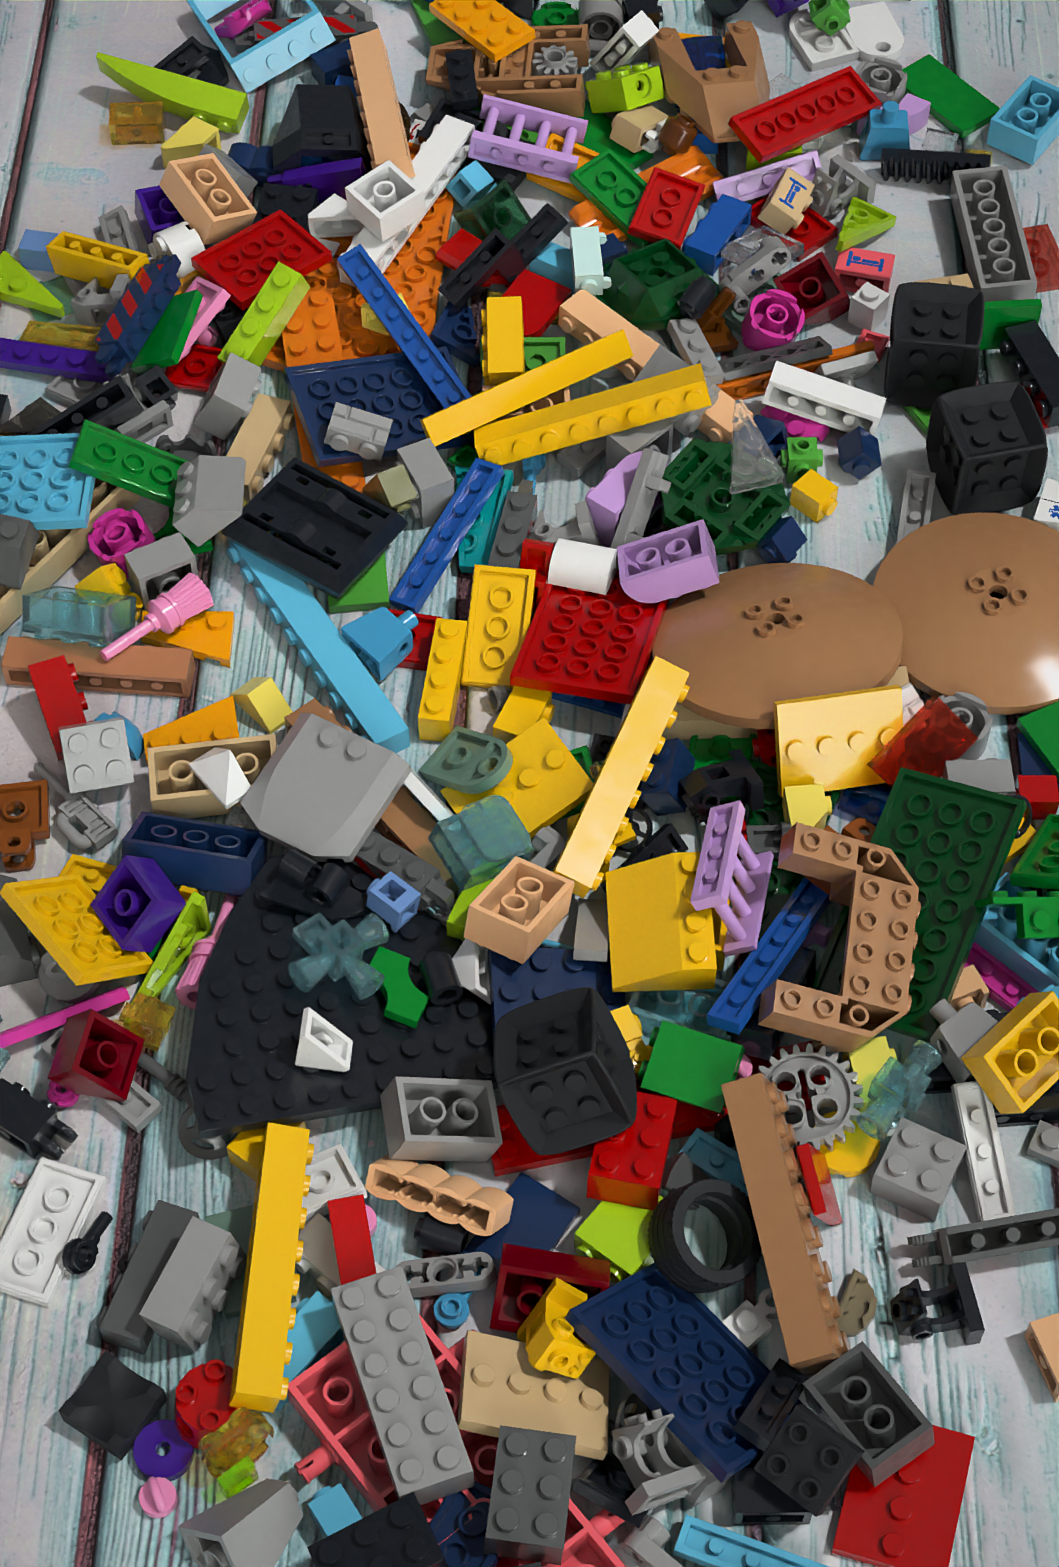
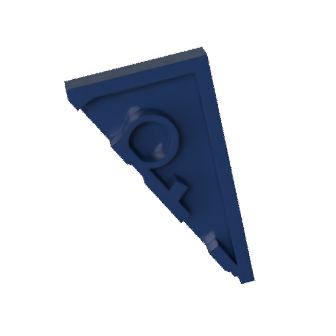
(457, 333)

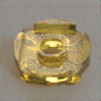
(234, 1440)

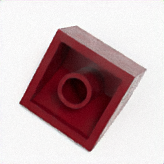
(815, 289)
(96, 1057)

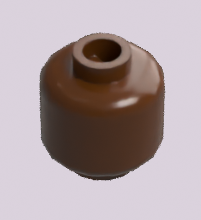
(677, 134)

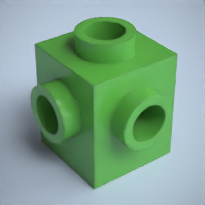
(829, 15)
(800, 457)

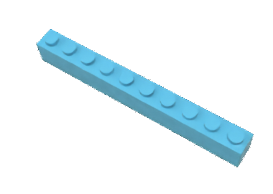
(324, 650)

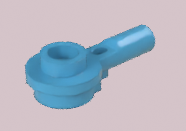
(532, 467)
(452, 1308)

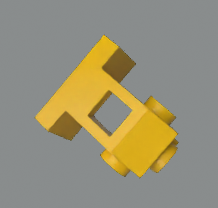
(550, 1337)

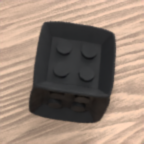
(932, 342)
(986, 448)
(565, 1071)

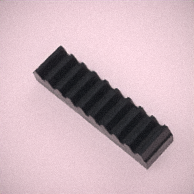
(928, 164)

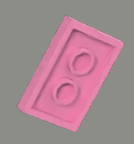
(212, 303)

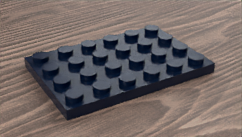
(374, 384)
(678, 1361)

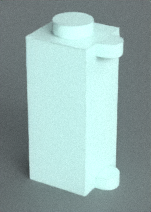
(587, 260)

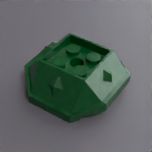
(650, 284)
(701, 491)

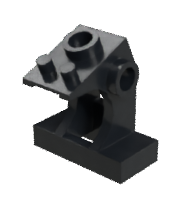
(720, 781)
(956, 1305)

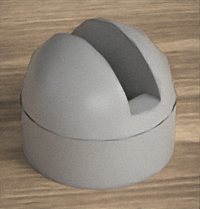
(498, 696)

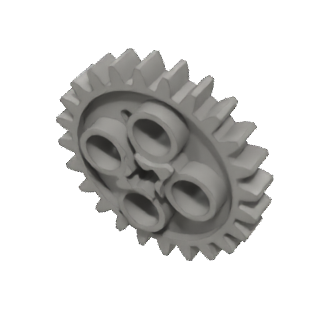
(837, 1094)

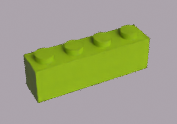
(267, 315)

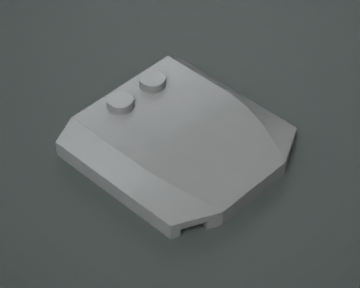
(324, 790)

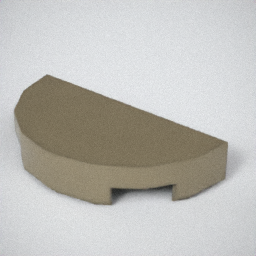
(857, 1305)

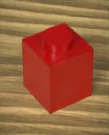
(1040, 792)

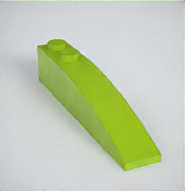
(180, 94)

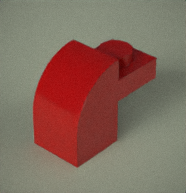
(537, 556)

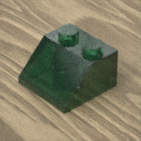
(491, 209)

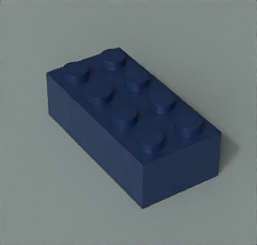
(198, 852)

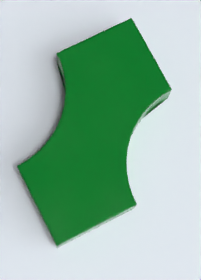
(402, 998)

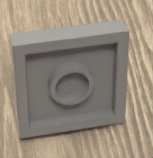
(849, 368)

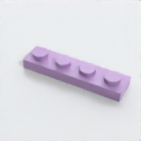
(762, 179)

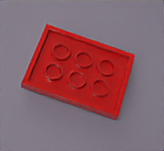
(248, 257)
(912, 1512)

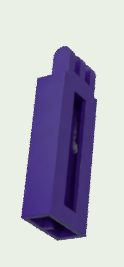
(326, 177)

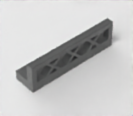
(765, 359)

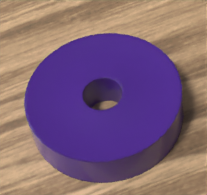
(155, 1436)

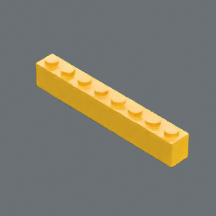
(593, 416)
(620, 775)
(270, 1269)

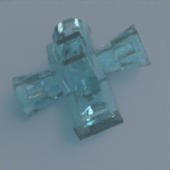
(338, 952)
(898, 1090)

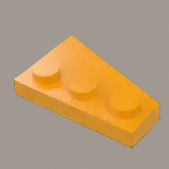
(206, 633)

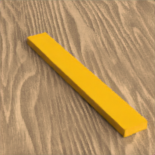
(526, 388)

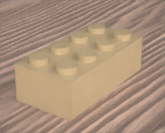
(181, 793)

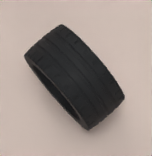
(672, 1252)

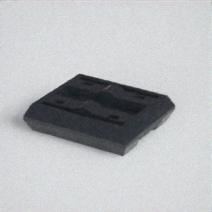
(315, 520)

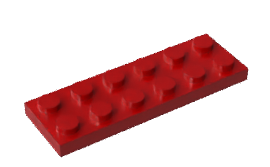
(804, 114)

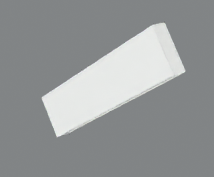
(983, 1152)

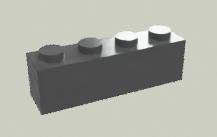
(121, 1320)

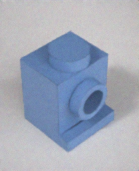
(393, 900)

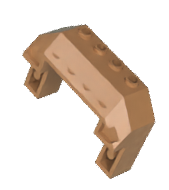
(876, 946)

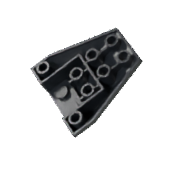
(320, 124)

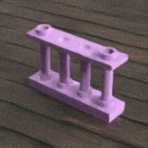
(524, 156)
(714, 878)

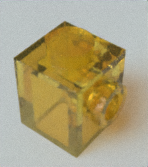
(148, 1019)

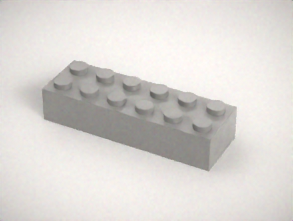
(992, 234)
(402, 1387)

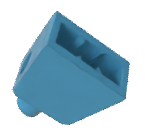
(882, 130)
(381, 639)

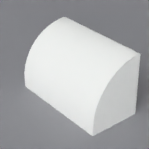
(582, 566)

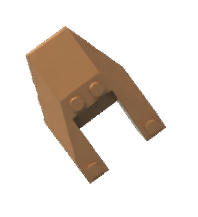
(512, 75)
(713, 93)

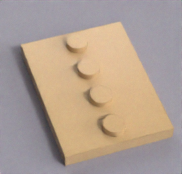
(508, 1391)

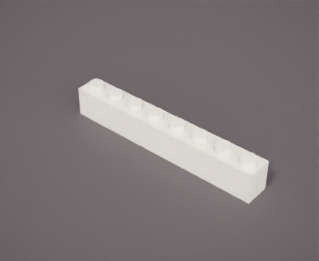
(433, 169)

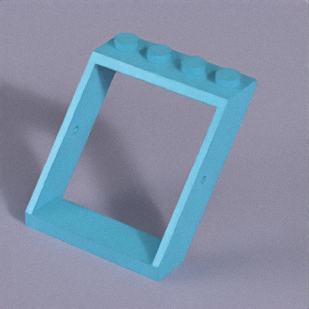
(275, 52)

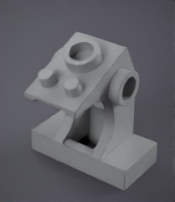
(835, 191)
(91, 301)
(148, 422)
(579, 530)
(668, 1481)

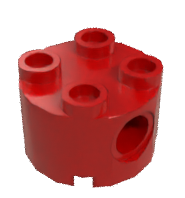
(203, 1401)

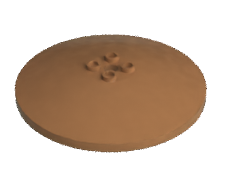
(960, 633)
(829, 640)

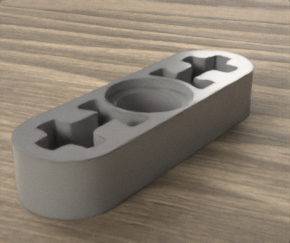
(456, 1283)

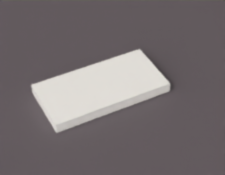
(46, 1218)

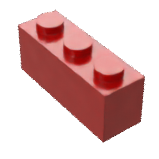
(58, 696)

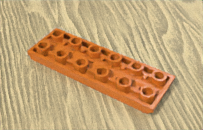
(691, 165)

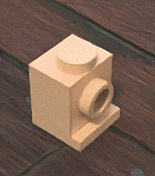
(970, 989)

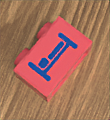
(859, 266)

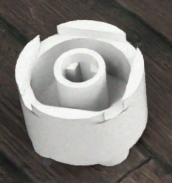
(177, 241)

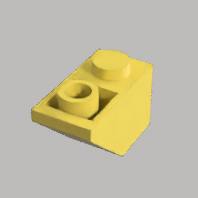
(190, 140)

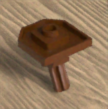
(713, 323)

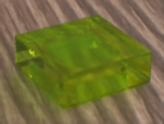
(238, 1478)

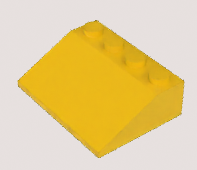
(654, 928)

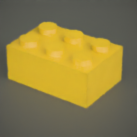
(502, 339)
(1019, 1054)

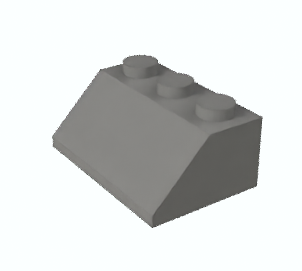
(208, 496)

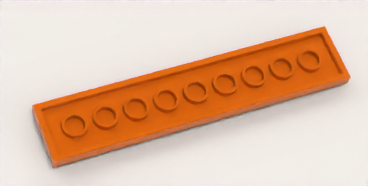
(312, 339)

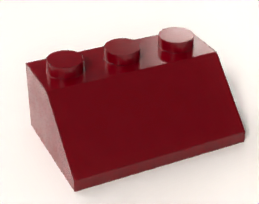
(529, 1272)

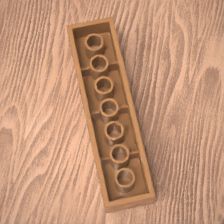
(784, 1224)

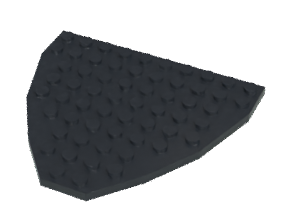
(253, 1012)

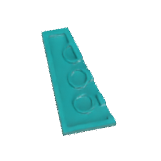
(481, 536)

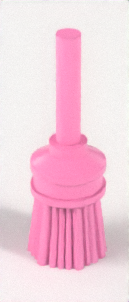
(166, 612)
(201, 951)

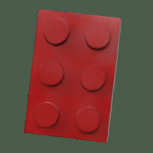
(633, 1163)

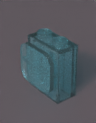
(480, 841)

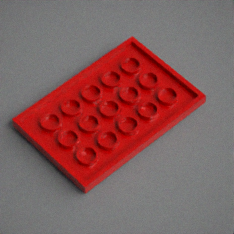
(588, 643)

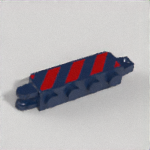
(137, 313)

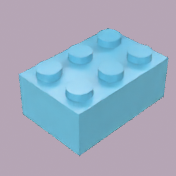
(1027, 121)

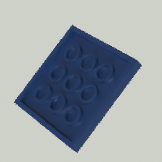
(543, 975)

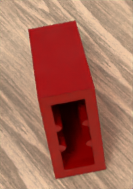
(351, 1238)

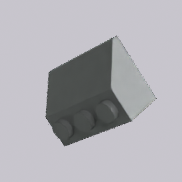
(17, 547)
(17, 954)

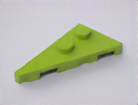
(862, 223)
(23, 289)
(190, 927)

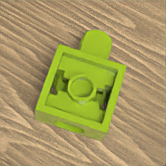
(624, 88)

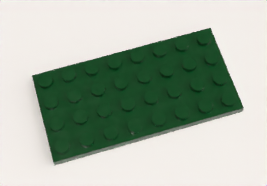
(954, 850)

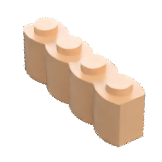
(444, 1196)

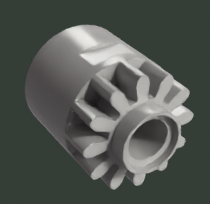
(602, 17)
(554, 62)

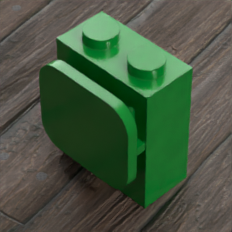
(690, 1066)

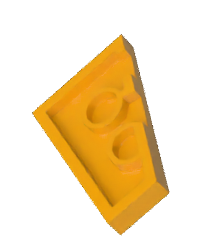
(207, 724)

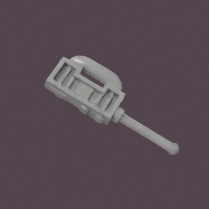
(80, 810)

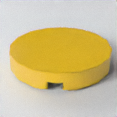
(853, 1156)

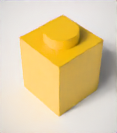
(814, 496)

